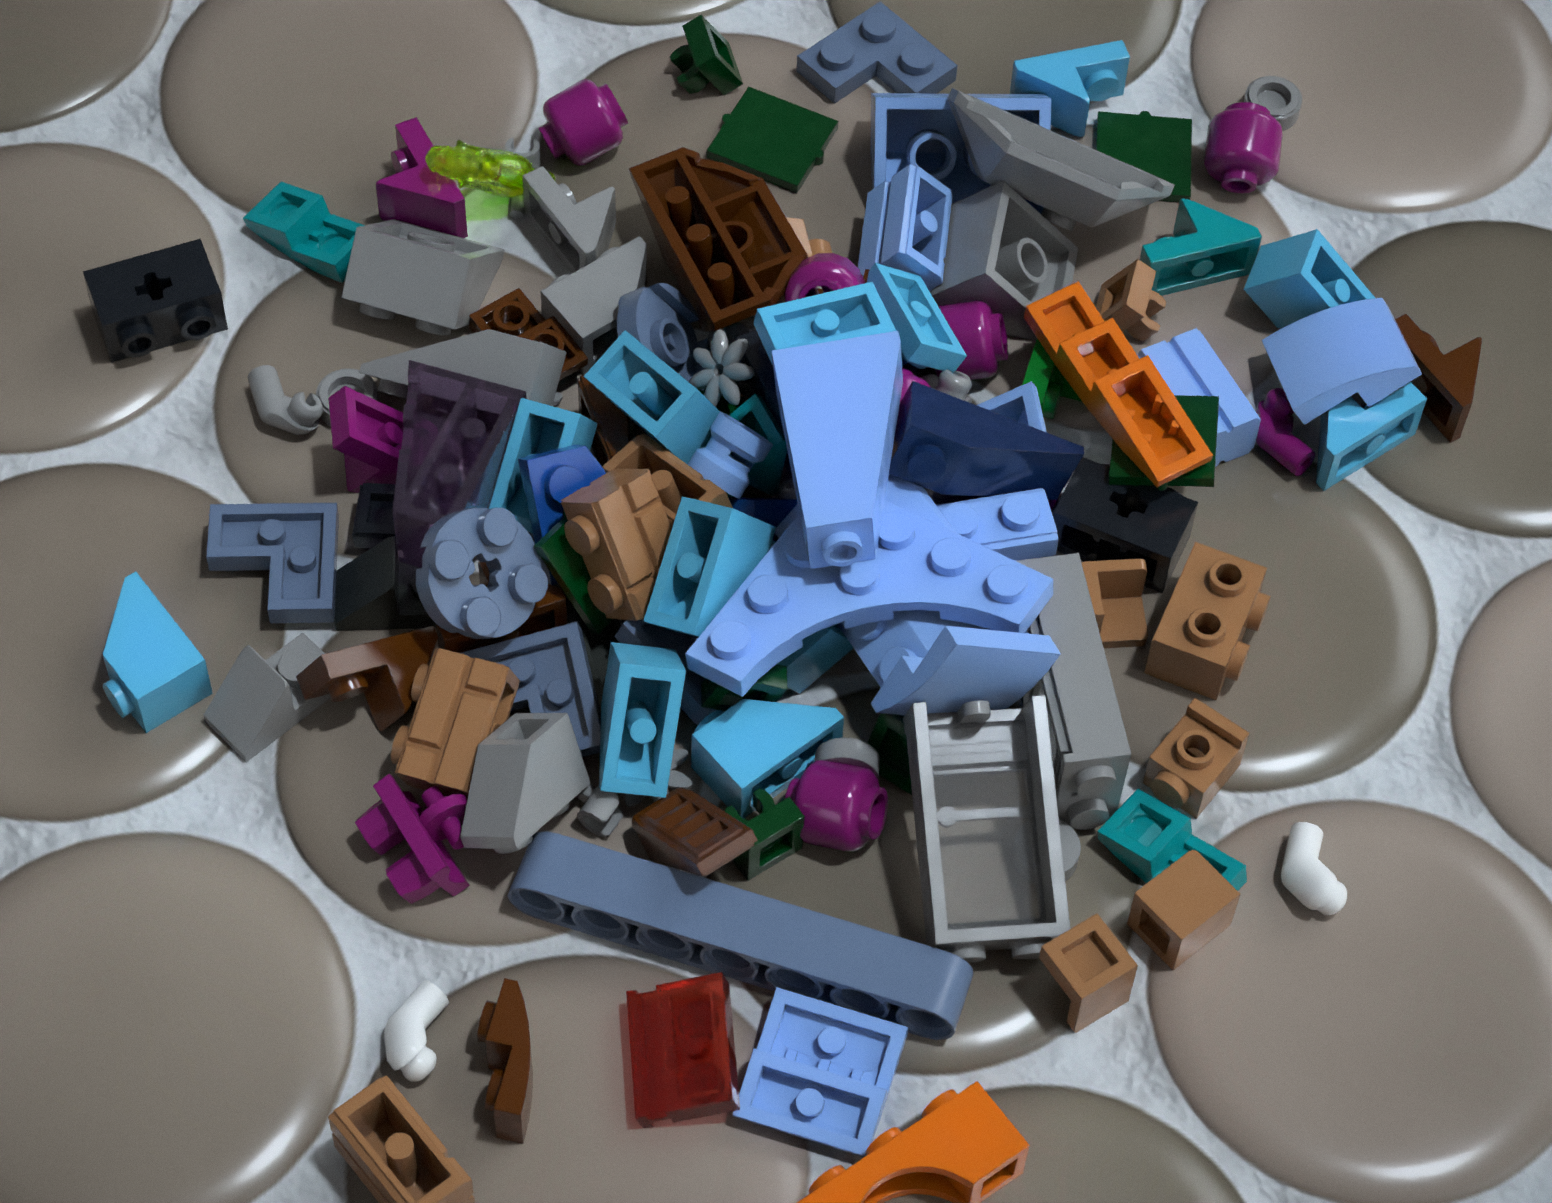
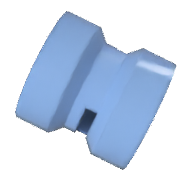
(728, 469)

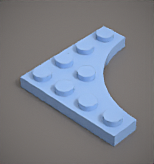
(913, 569)

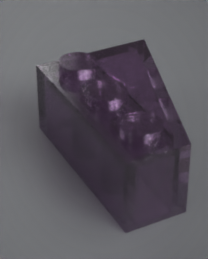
(449, 450)

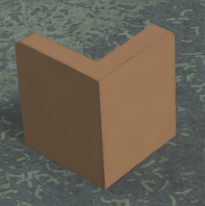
(1117, 600)
(1183, 908)
(1090, 970)

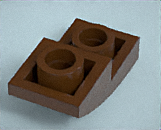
(519, 317)
(508, 1047)

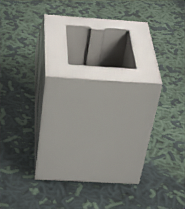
(589, 297)
(522, 781)

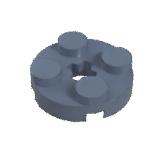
(661, 321)
(513, 567)

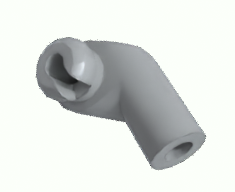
(279, 410)

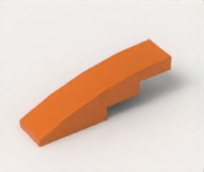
(1116, 385)

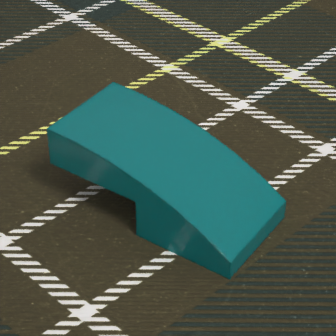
(304, 229)
(1153, 836)

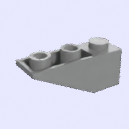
(482, 355)

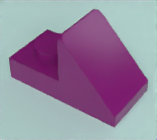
(415, 191)
(368, 437)

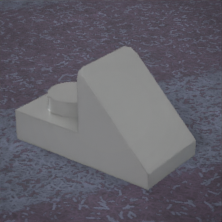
(573, 229)
(263, 697)

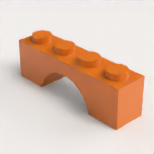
(955, 1152)

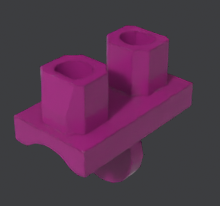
(400, 818)

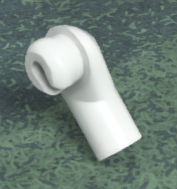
(1306, 875)
(406, 1032)

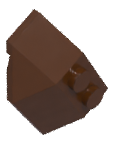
(718, 234)

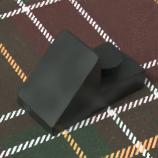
(379, 592)

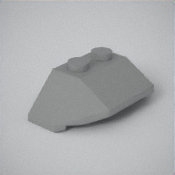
(1050, 168)

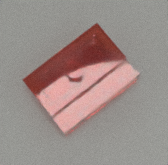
(683, 1050)

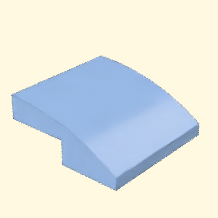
(1341, 354)
(967, 668)
(821, 1072)

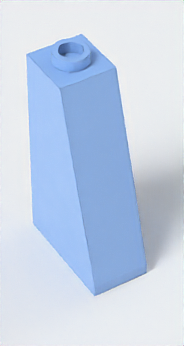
(839, 437)

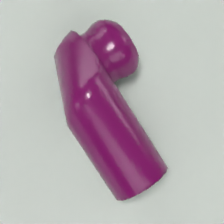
(1277, 436)

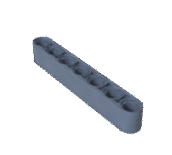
(740, 934)

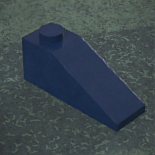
(974, 450)

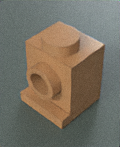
(1195, 759)

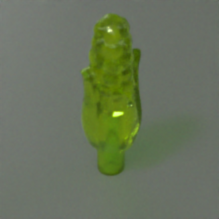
(480, 168)

